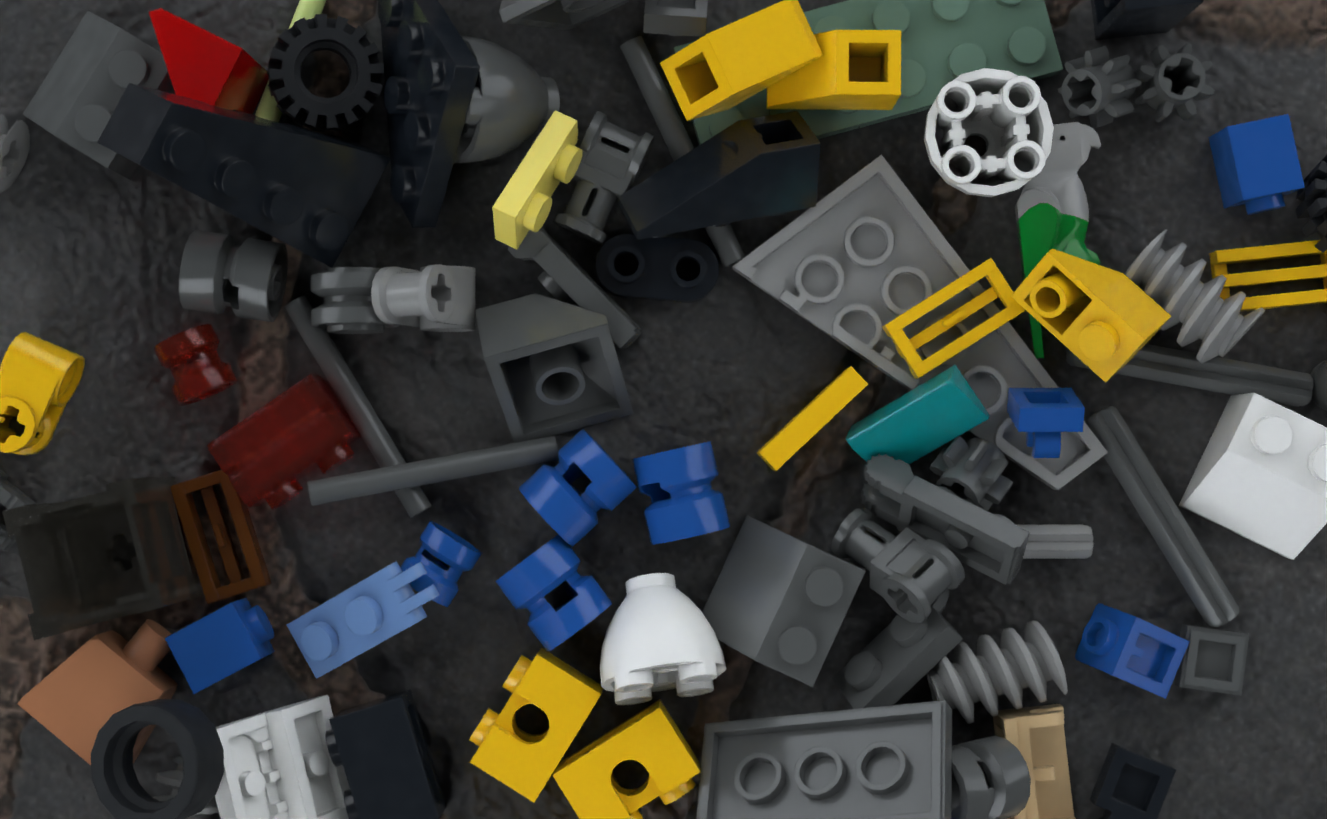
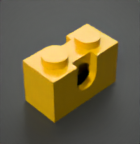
(647, 738)
(527, 759)

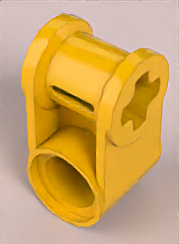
(35, 388)

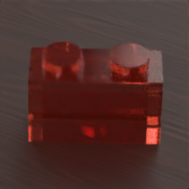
(286, 442)

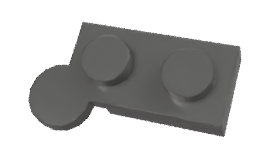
(897, 659)

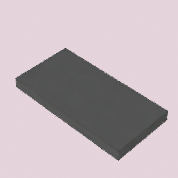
(830, 765)

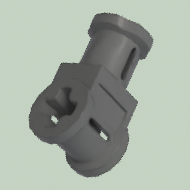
(603, 173)
(901, 568)

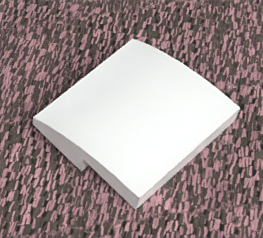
(281, 765)

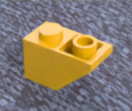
(741, 59)
(853, 74)
(1091, 310)

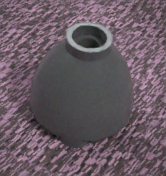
(505, 105)

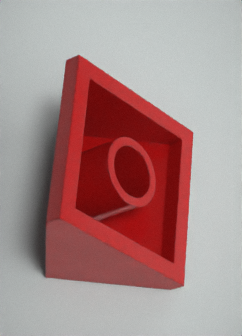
(208, 65)

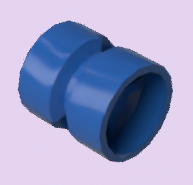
(681, 493)
(561, 503)
(540, 574)

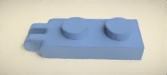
(361, 617)

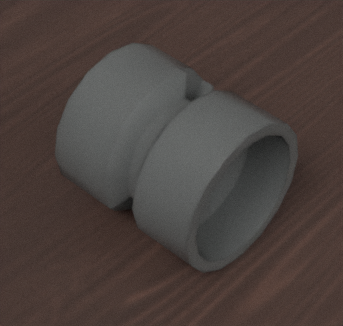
(222, 275)
(988, 779)

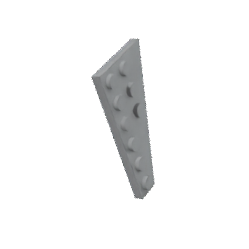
(873, 257)

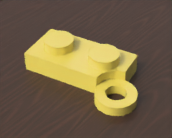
(528, 193)

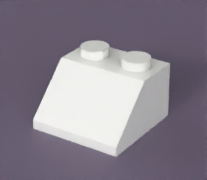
(1263, 475)

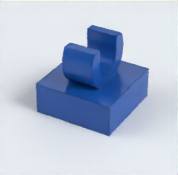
(1044, 415)

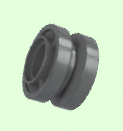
(346, 301)

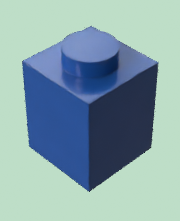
(1256, 164)
(221, 643)

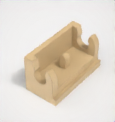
(1042, 743)

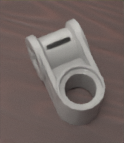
(433, 298)

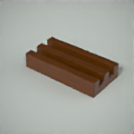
(198, 544)

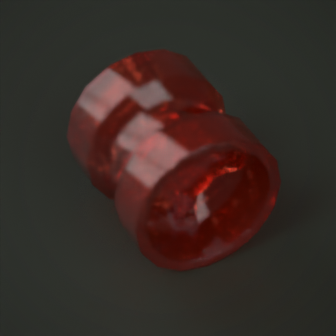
(195, 364)

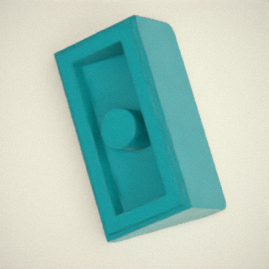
(919, 419)

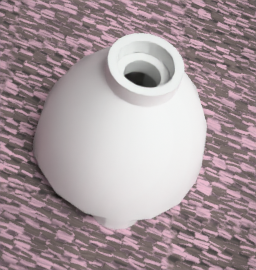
(1009, 118)
(658, 644)

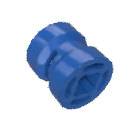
(451, 550)

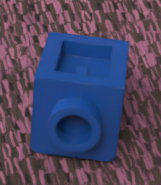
(1131, 649)

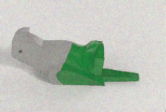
(1055, 207)

